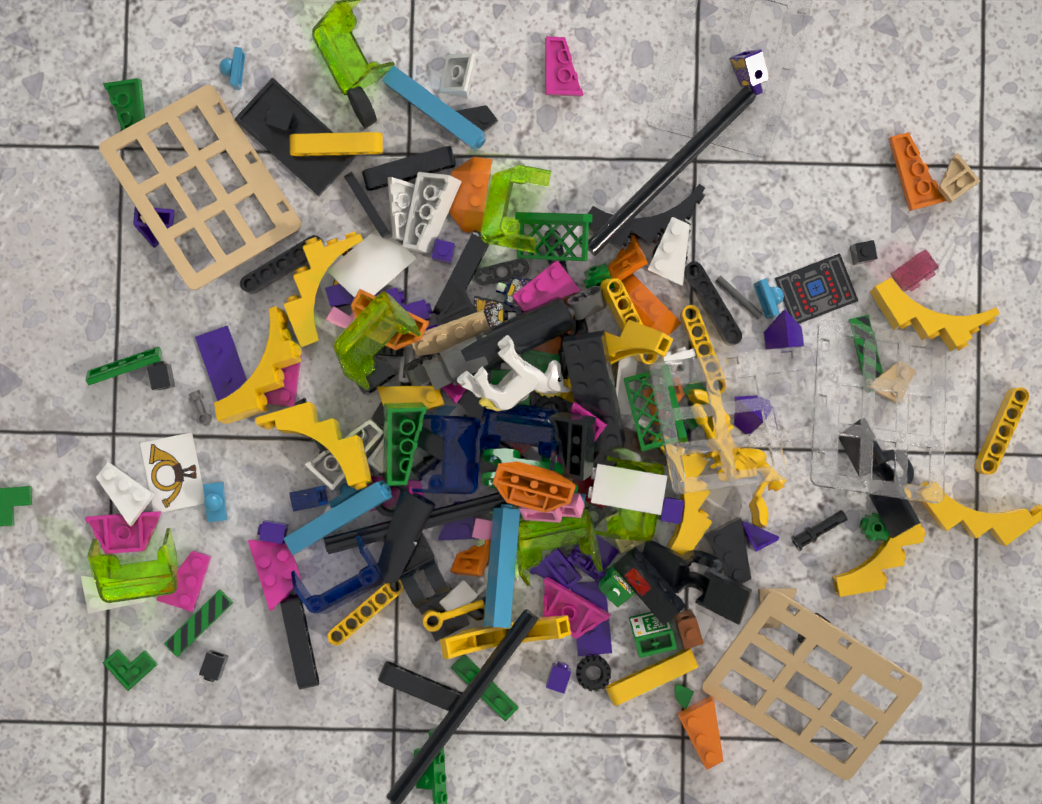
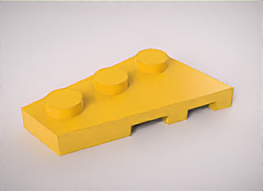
(411, 394)

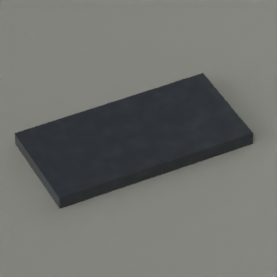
(314, 171)

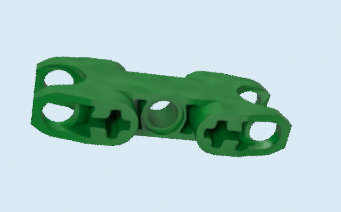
(506, 455)

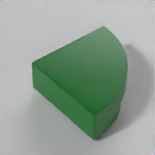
(683, 695)

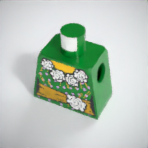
(615, 587)

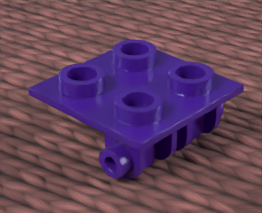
(585, 562)

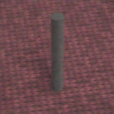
(739, 297)

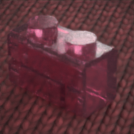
(914, 271)

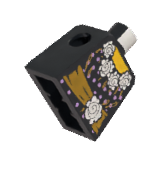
(493, 310)

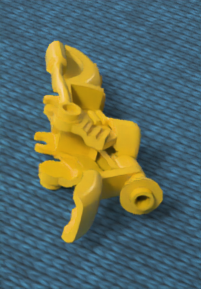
(743, 458)

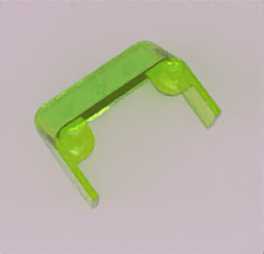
(341, 51)
(498, 228)
(368, 334)
(633, 523)
(542, 536)
(138, 579)

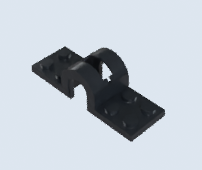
(894, 512)
(425, 559)
(718, 593)

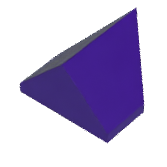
(165, 215)
(783, 333)
(747, 421)
(757, 537)

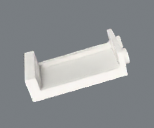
(628, 489)

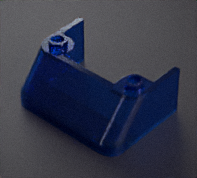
(518, 425)
(459, 455)
(366, 580)

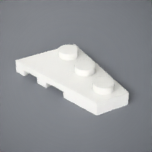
(671, 252)

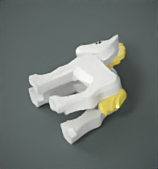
(517, 383)

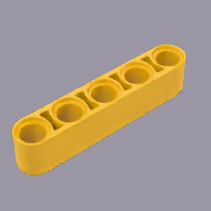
(336, 144)
(626, 311)
(704, 339)
(1009, 426)
(360, 617)
(651, 676)

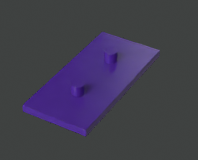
(221, 361)
(599, 638)

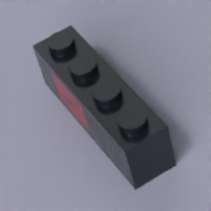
(649, 585)

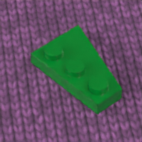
(127, 100)

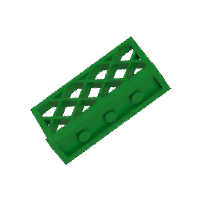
(555, 219)
(681, 432)

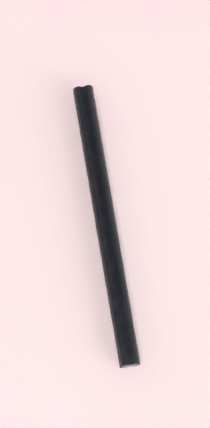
(670, 170)
(438, 517)
(462, 707)

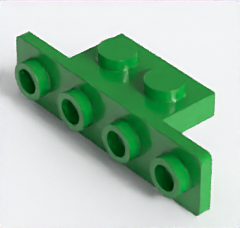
(435, 777)

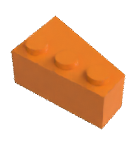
(703, 731)

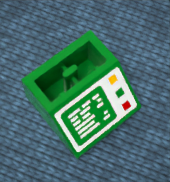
(650, 635)

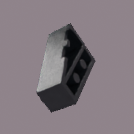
(576, 443)
(730, 548)

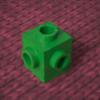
(596, 275)
(872, 533)

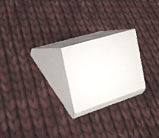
(458, 74)

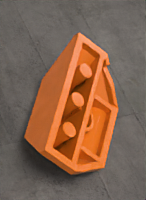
(472, 194)
(649, 307)
(398, 341)
(532, 486)

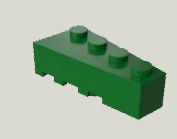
(401, 435)

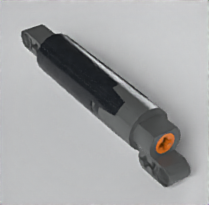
(525, 330)

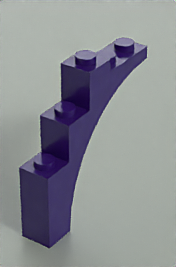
(340, 297)

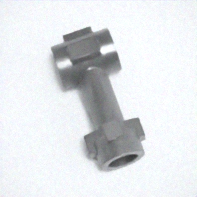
(203, 417)

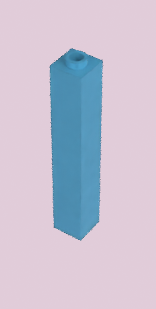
(434, 108)
(338, 517)
(502, 566)

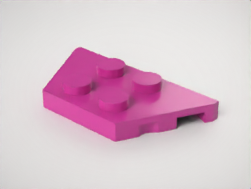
(119, 536)
(274, 567)
(581, 613)

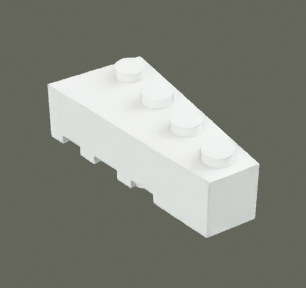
(428, 210)
(326, 465)

